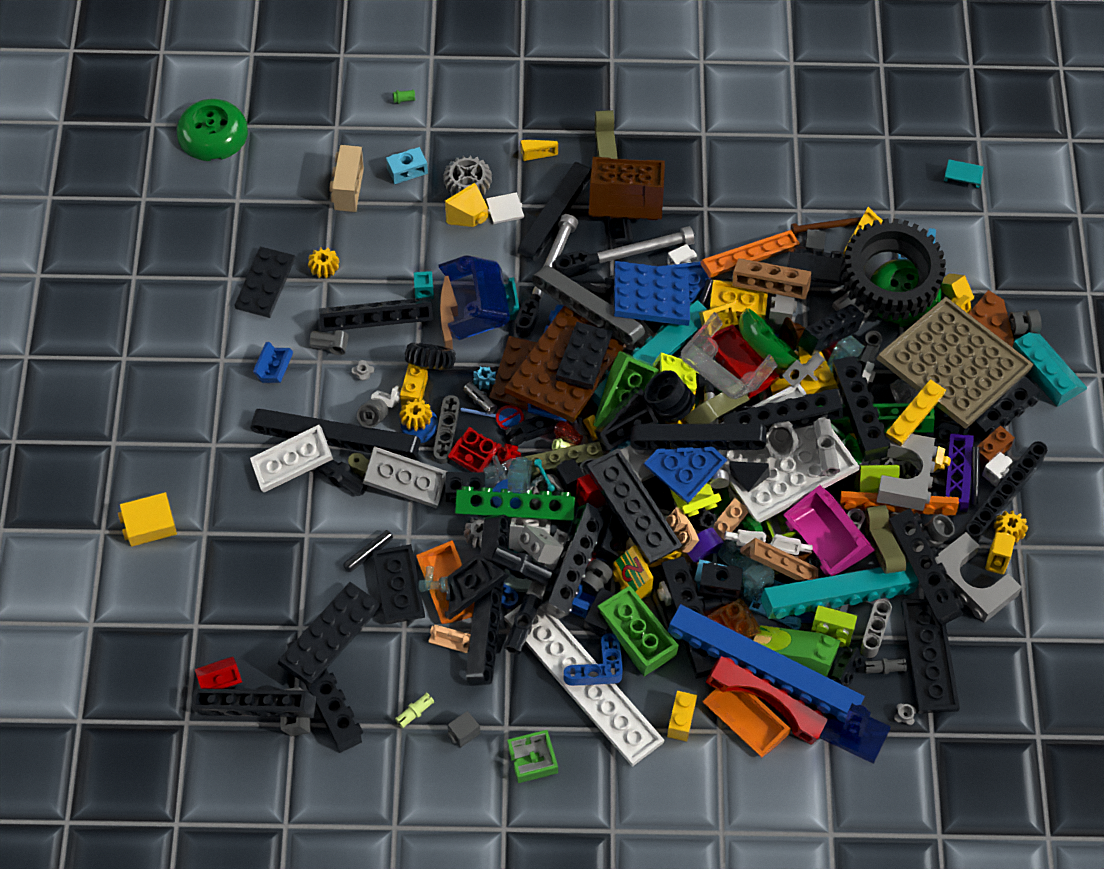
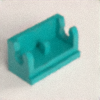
(964, 172)
(512, 298)

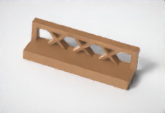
(779, 560)

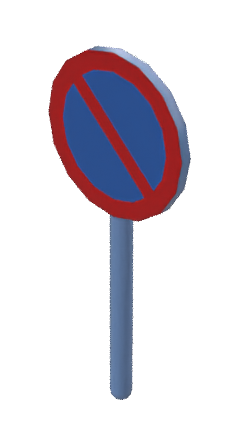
(506, 416)

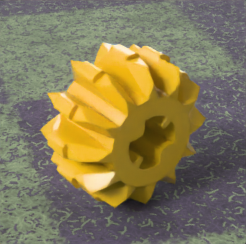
(323, 262)
(415, 414)
(1011, 524)

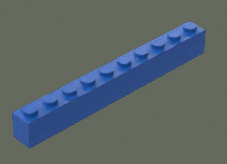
(764, 663)

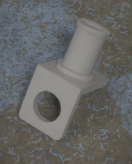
(804, 369)

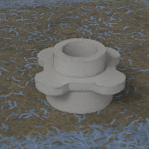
(362, 375)
(905, 708)

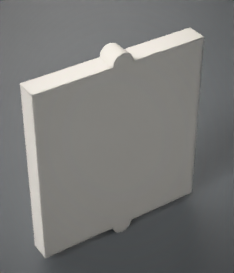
(505, 208)

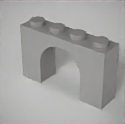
(910, 492)
(982, 601)

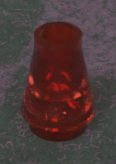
(566, 432)

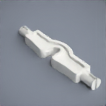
(784, 543)

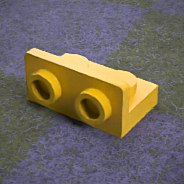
(725, 312)

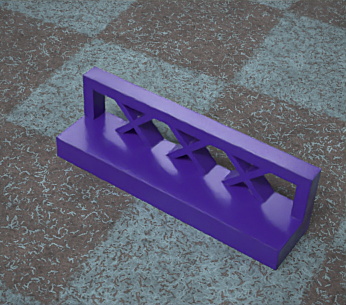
(965, 472)

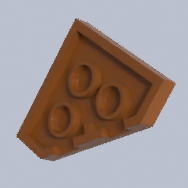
(993, 315)

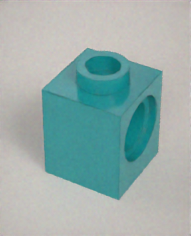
(423, 284)

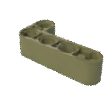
(605, 134)
(714, 409)
(881, 538)

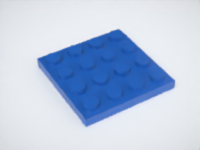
(651, 293)

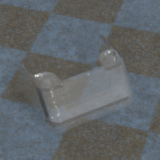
(699, 355)

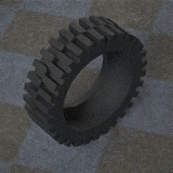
(900, 240)

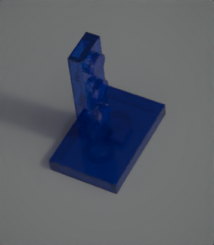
(858, 734)

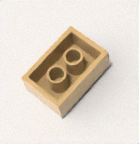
(347, 178)

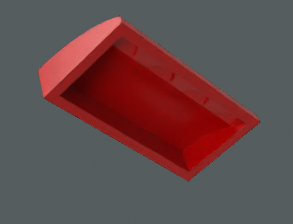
(739, 357)

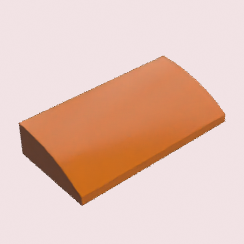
(445, 561)
(748, 719)

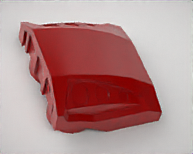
(474, 451)

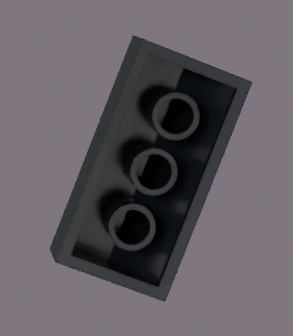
(823, 266)

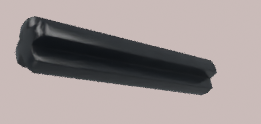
(366, 552)

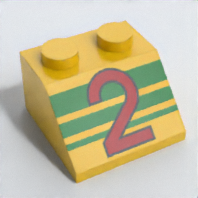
(632, 571)

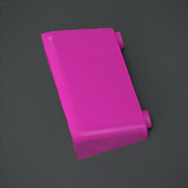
(829, 531)

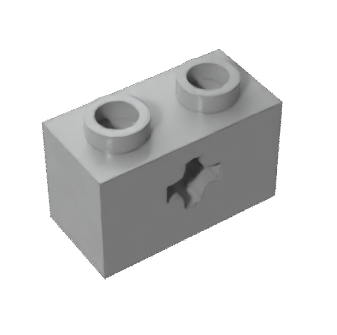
(540, 545)

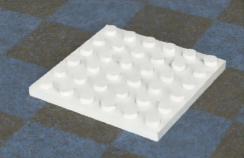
(792, 477)

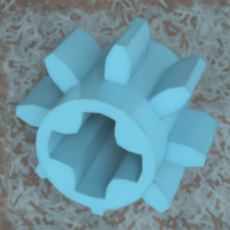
(484, 378)

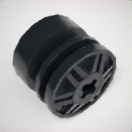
(669, 396)

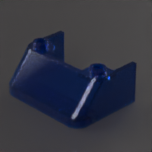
(491, 305)

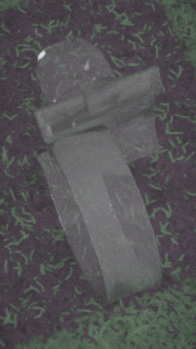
(497, 469)

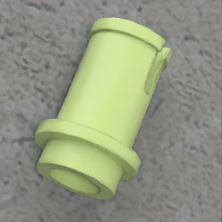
(560, 444)

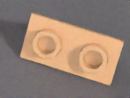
(730, 518)
(450, 638)

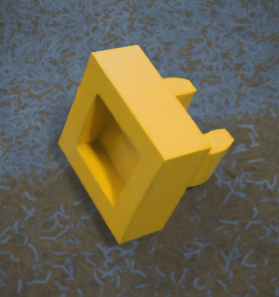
(963, 303)
(941, 460)

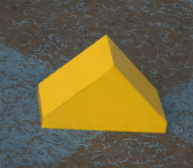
(956, 286)

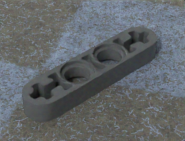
(446, 429)

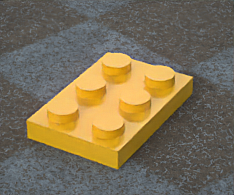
(743, 298)

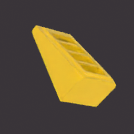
(538, 149)

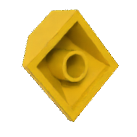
(466, 208)

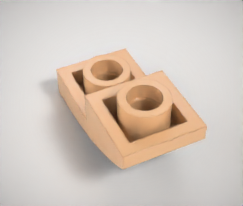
(683, 529)

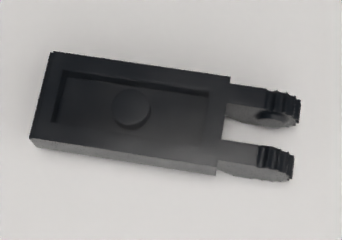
(531, 429)

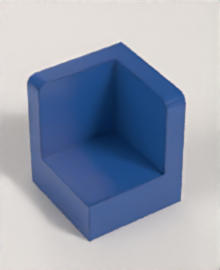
(582, 603)

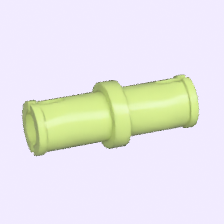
(414, 710)

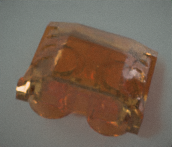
(737, 618)

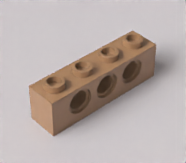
(771, 278)

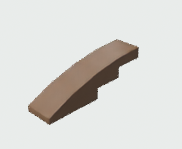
(448, 311)

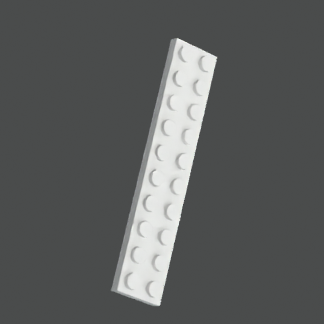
(603, 702)

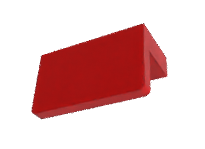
(218, 674)

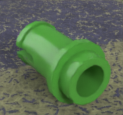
(402, 96)

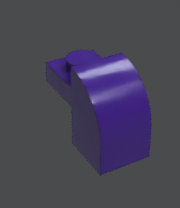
(708, 543)

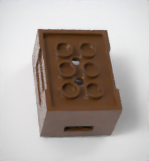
(626, 188)

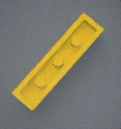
(915, 412)

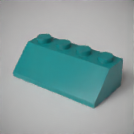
(1049, 369)

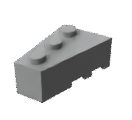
(780, 308)

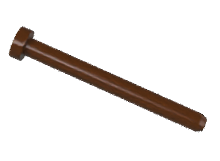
(824, 225)

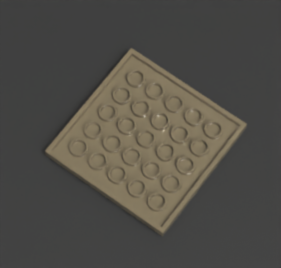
(957, 356)

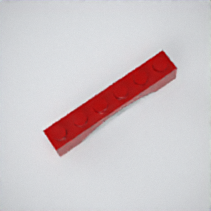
(803, 721)

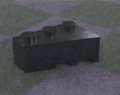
(629, 412)

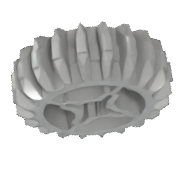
(467, 172)

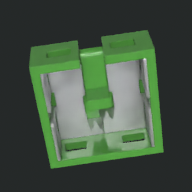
(532, 756)

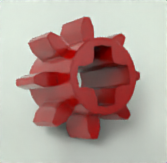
(508, 452)

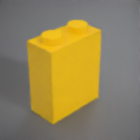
(147, 519)

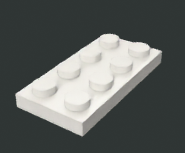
(291, 458)

